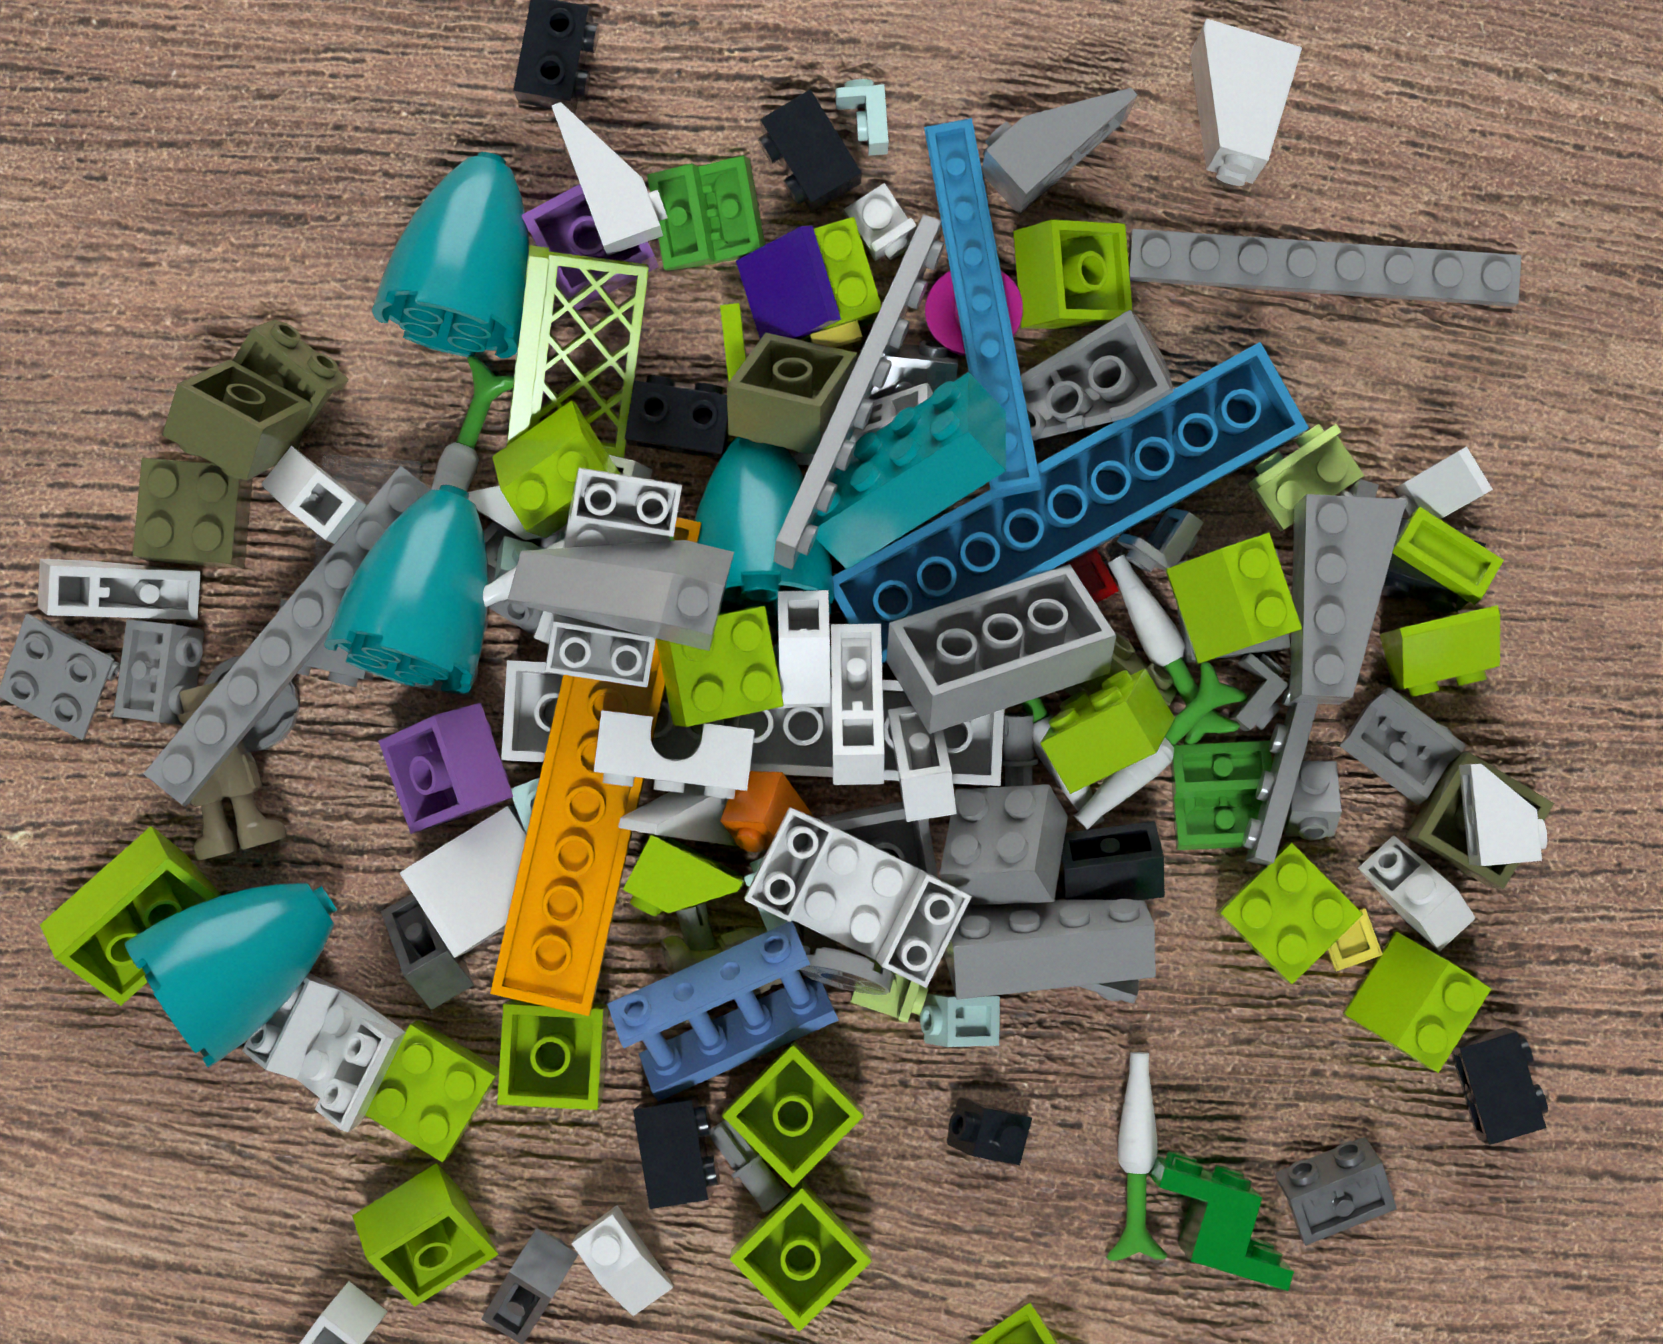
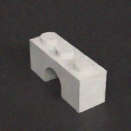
(717, 763)

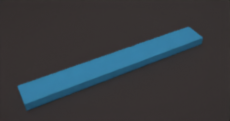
(981, 293)

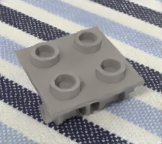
(56, 676)

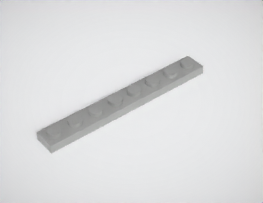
(1324, 267)
(854, 407)
(277, 651)
(1289, 745)

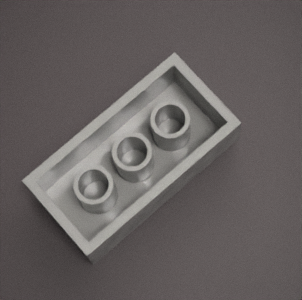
(1000, 648)

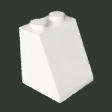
(1240, 97)
(470, 881)

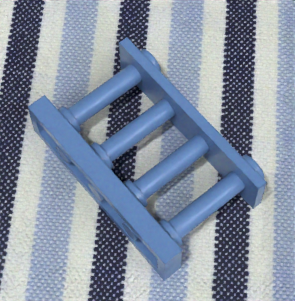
(733, 1037)

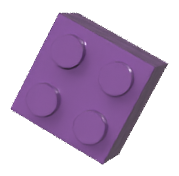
(569, 228)
(445, 767)

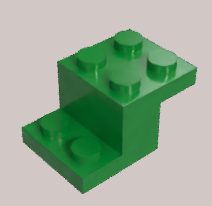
(1221, 1220)

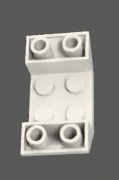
(610, 512)
(858, 896)
(330, 1046)

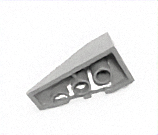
(1096, 379)
(640, 588)

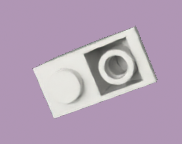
(313, 495)
(804, 648)
(1417, 893)

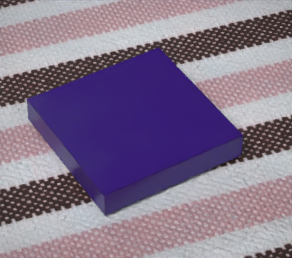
(789, 286)

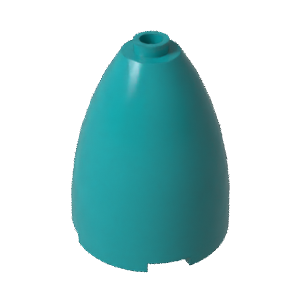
(461, 264)
(745, 513)
(419, 597)
(233, 961)

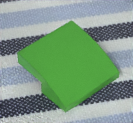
(708, 213)
(1216, 792)

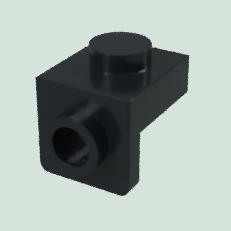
(988, 1132)

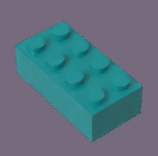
(914, 469)

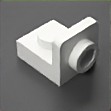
(882, 223)

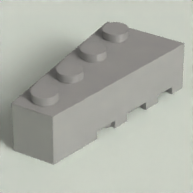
(1337, 584)
(1050, 946)

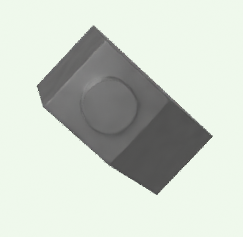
(424, 955)
(529, 1286)

